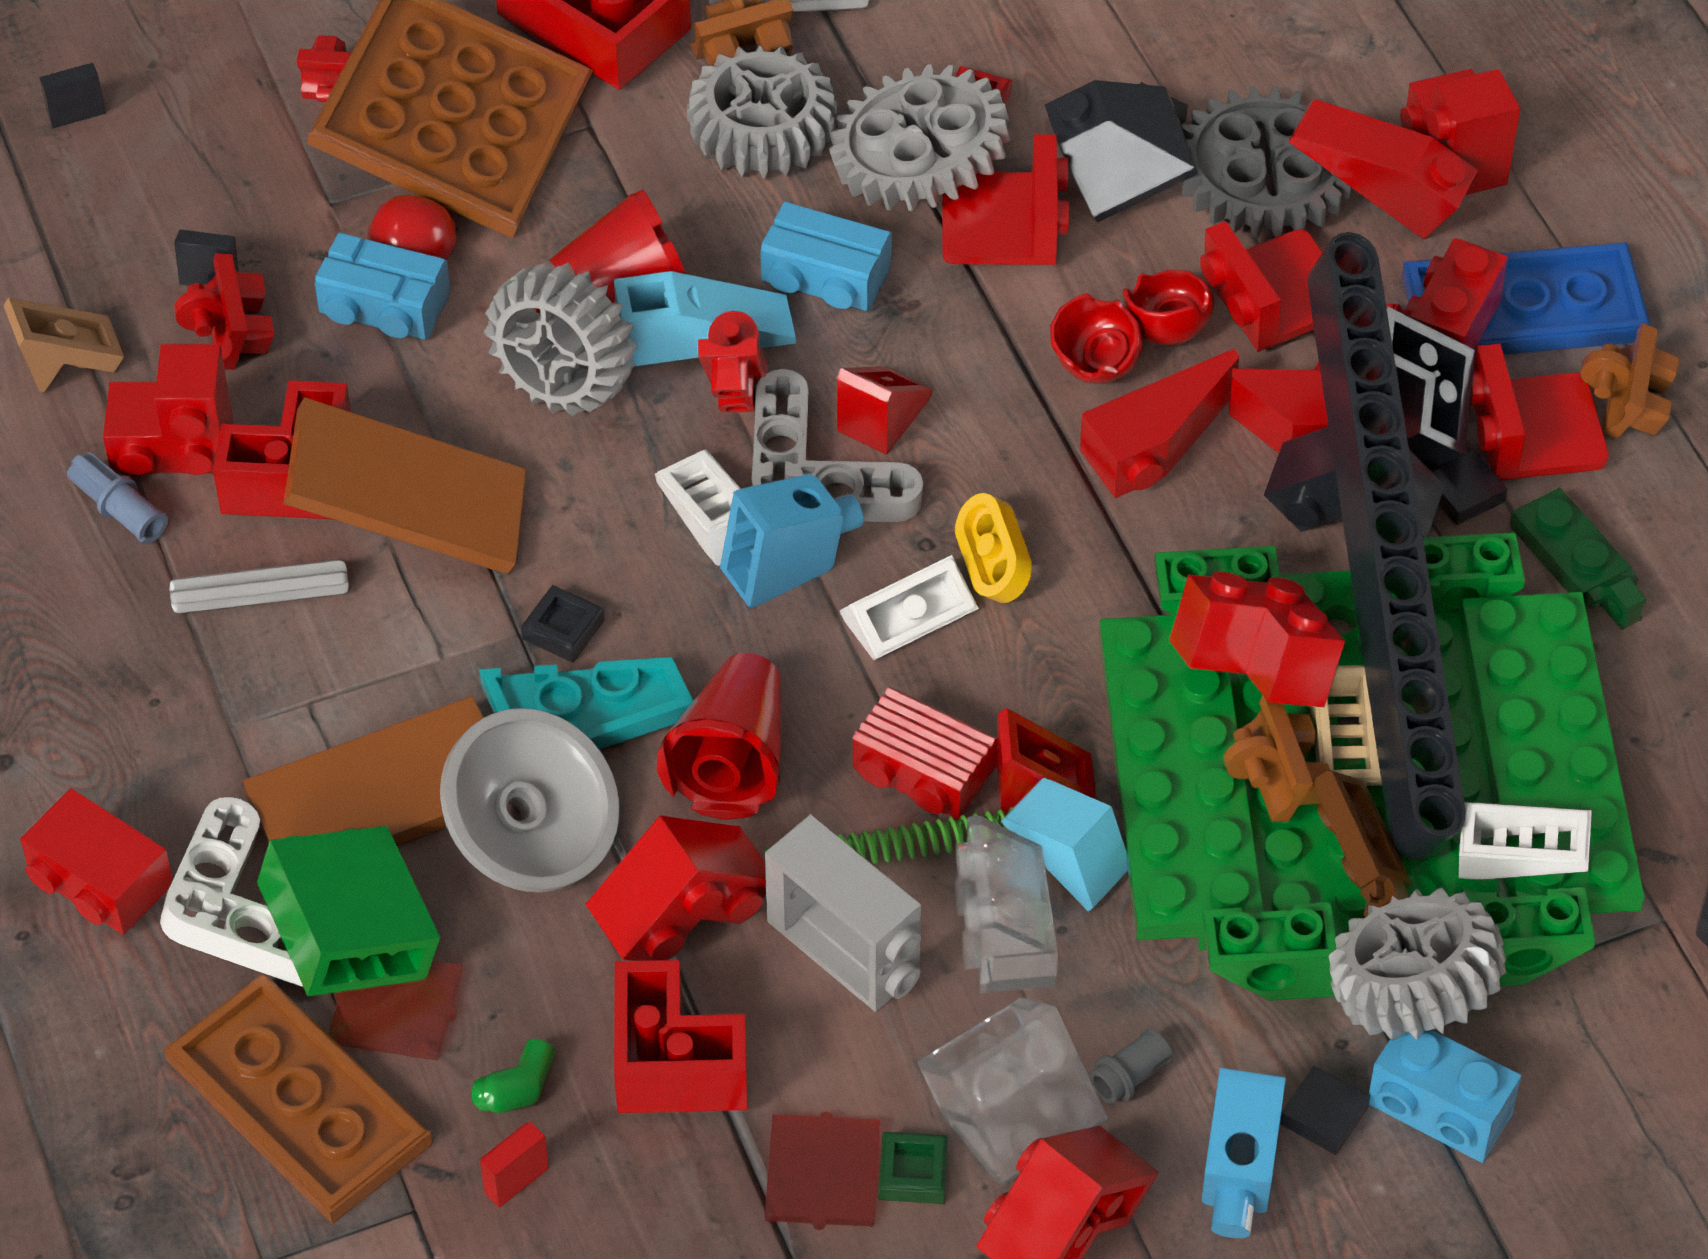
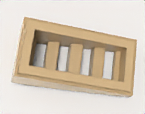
(1347, 682)

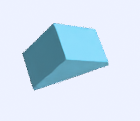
(1076, 838)

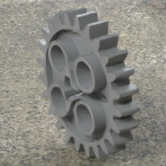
(948, 137)

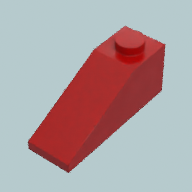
(1387, 164)
(1151, 429)

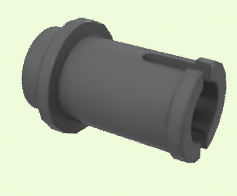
(1119, 1075)

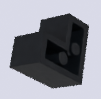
(1433, 388)
(1307, 490)

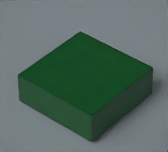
(913, 1167)

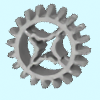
(760, 124)
(572, 330)
(1417, 964)

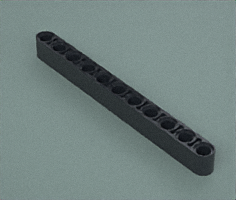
(1351, 342)

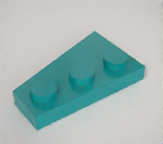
(604, 702)

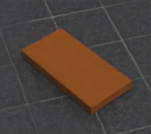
(405, 486)
(366, 782)
(298, 1097)

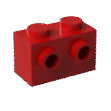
(1460, 292)
(96, 862)

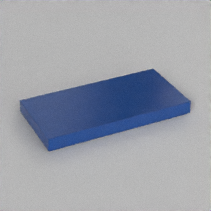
(1559, 299)

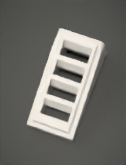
(704, 506)
(1501, 861)

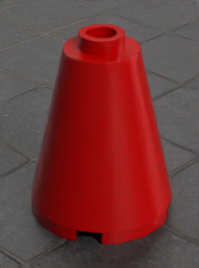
(622, 245)
(728, 741)

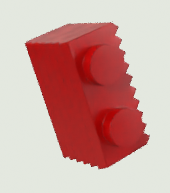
(923, 753)

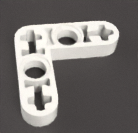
(215, 899)

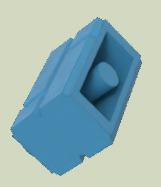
(826, 257)
(382, 287)

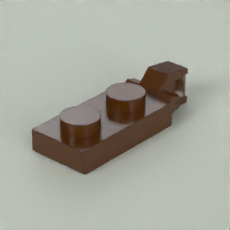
(1367, 846)

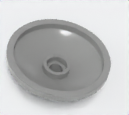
(554, 782)

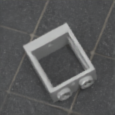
(843, 913)

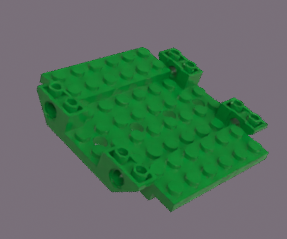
(1276, 892)

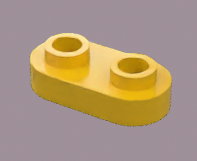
(993, 548)

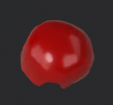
(414, 225)
(1170, 306)
(1096, 339)

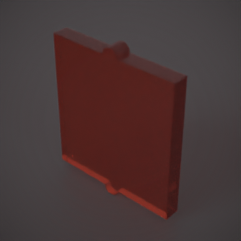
(401, 1016)
(822, 1170)

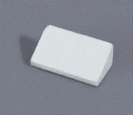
(910, 608)

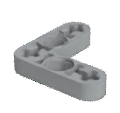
(794, 462)

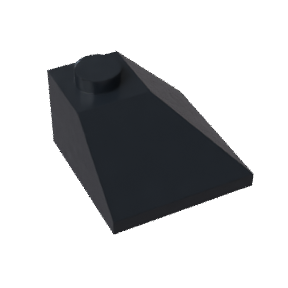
(1120, 143)

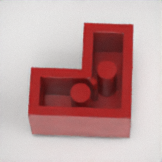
(1469, 116)
(170, 421)
(255, 459)
(1259, 631)
(674, 880)
(669, 1057)
(1066, 1196)

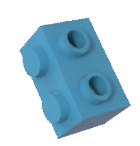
(1445, 1091)

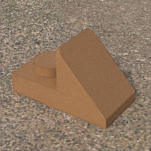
(61, 336)

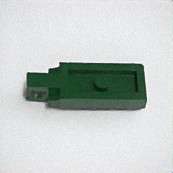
(1579, 556)

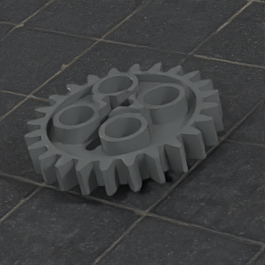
(1234, 167)

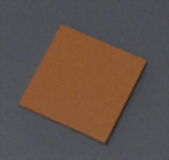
(451, 109)

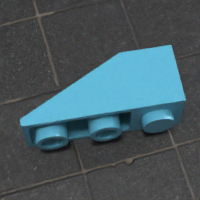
(678, 308)

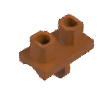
(741, 24)
(1625, 379)
(1271, 757)

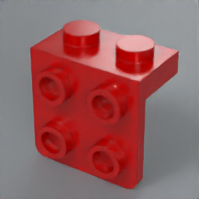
(1010, 214)
(1262, 284)
(1534, 422)

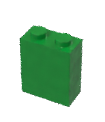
(347, 910)

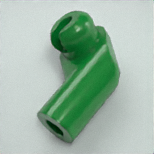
(515, 1086)

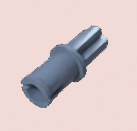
(117, 497)

